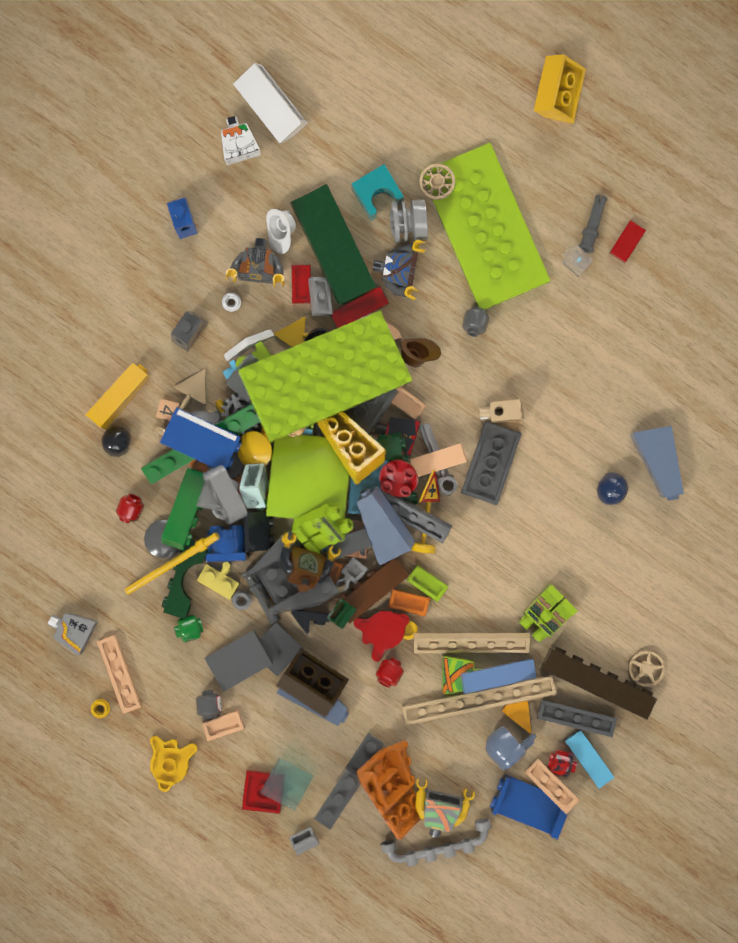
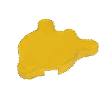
(169, 761)

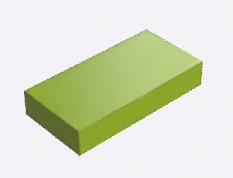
(427, 583)

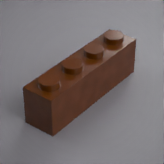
(375, 587)

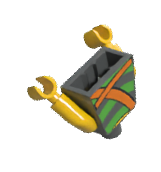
(441, 810)

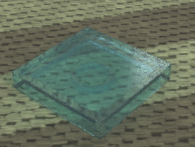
(286, 784)

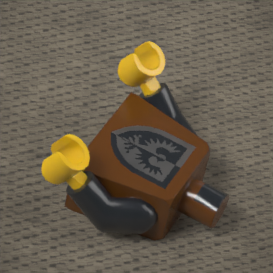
(305, 566)

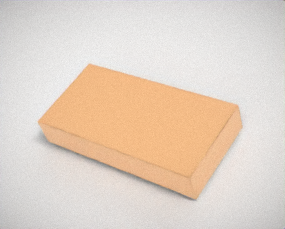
(408, 403)
(223, 725)

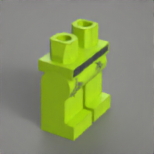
(321, 528)

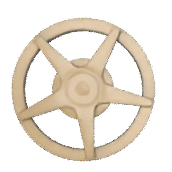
(646, 668)

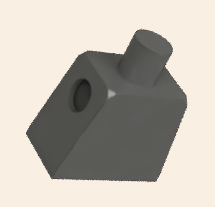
(188, 330)

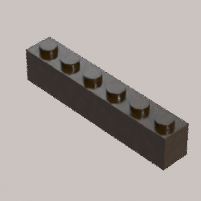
(598, 683)

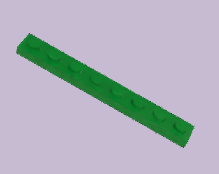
(174, 459)

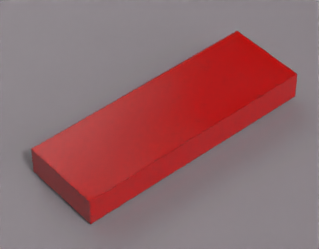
(360, 307)

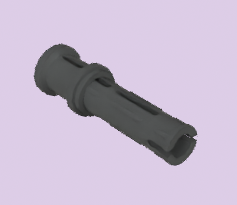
(590, 233)
(254, 586)

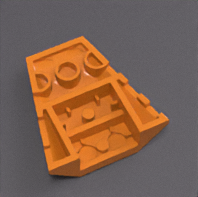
(390, 787)

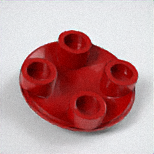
(398, 478)

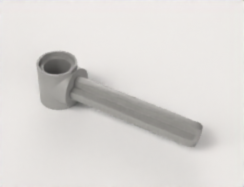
(432, 446)

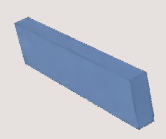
(498, 675)

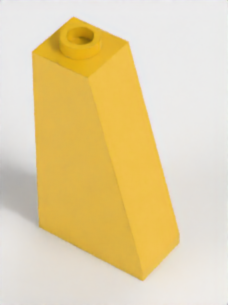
(118, 396)

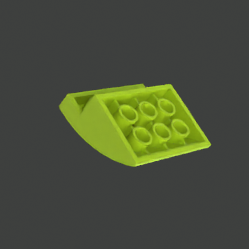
(305, 477)

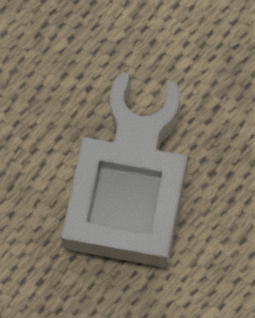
(353, 572)

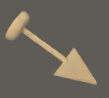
(192, 387)

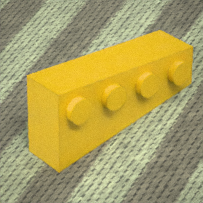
(353, 446)

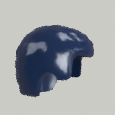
(612, 489)

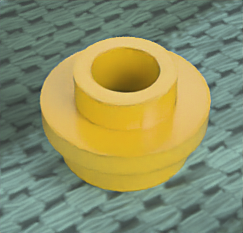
(94, 708)

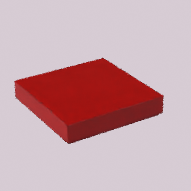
(253, 798)

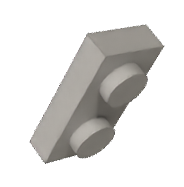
(320, 296)

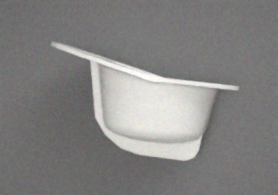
(280, 227)

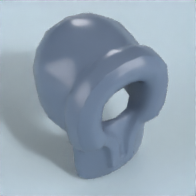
(505, 749)

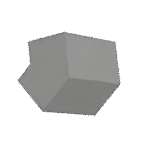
(304, 840)

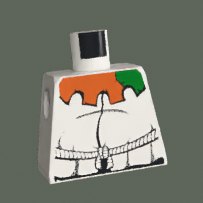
(238, 142)

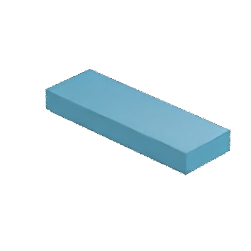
(589, 759)

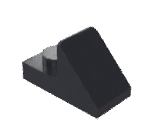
(303, 618)

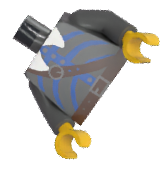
(400, 269)

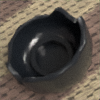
(116, 441)

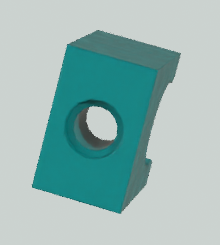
(375, 183)

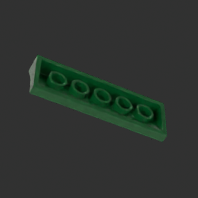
(333, 245)

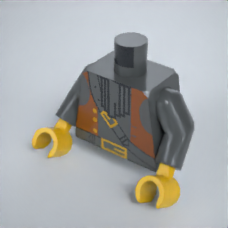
(257, 265)

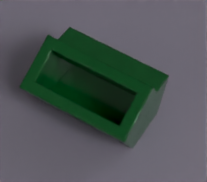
(341, 613)

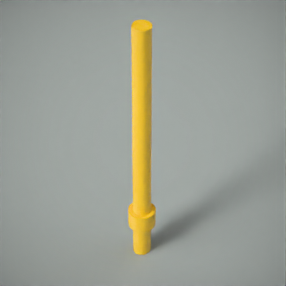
(200, 545)

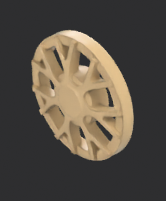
(437, 181)

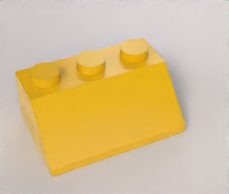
(559, 88)

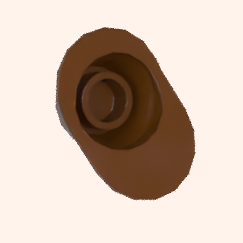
(418, 351)

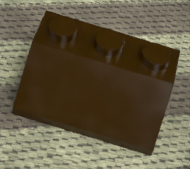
(312, 682)

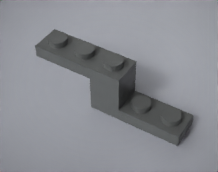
(347, 782)

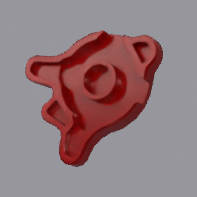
(382, 630)

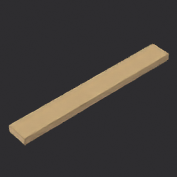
(479, 700)

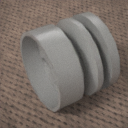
(409, 220)

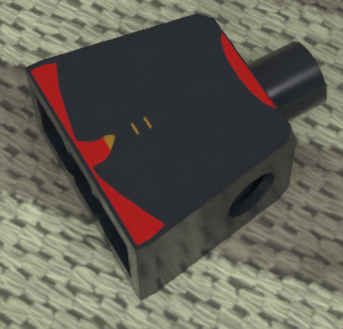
(407, 426)

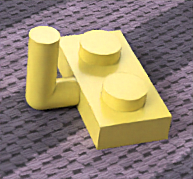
(219, 580)

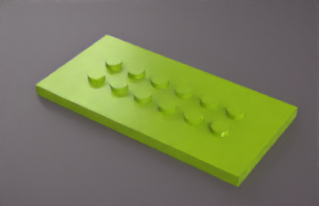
(487, 229)

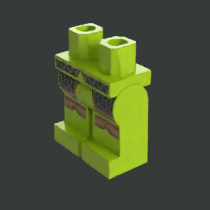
(547, 613)

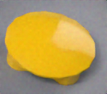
(255, 448)

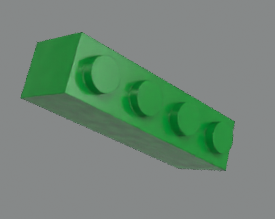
(184, 511)

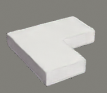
(247, 344)

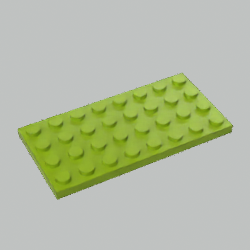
(324, 376)

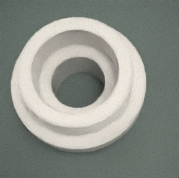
(229, 296)

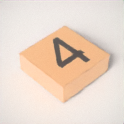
(166, 409)

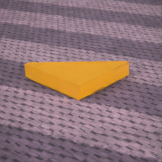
(519, 713)

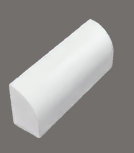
(270, 103)

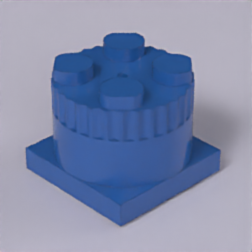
(229, 546)

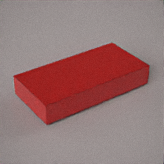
(627, 241)
(300, 284)

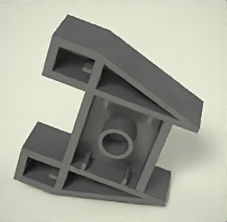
(286, 594)

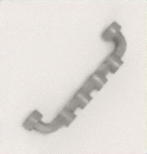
(430, 853)

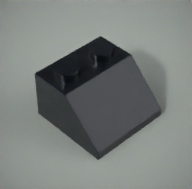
(257, 531)

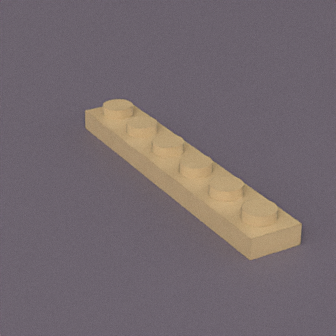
(471, 642)

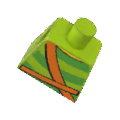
(451, 673)

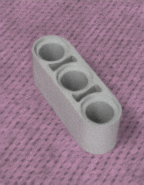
(225, 494)

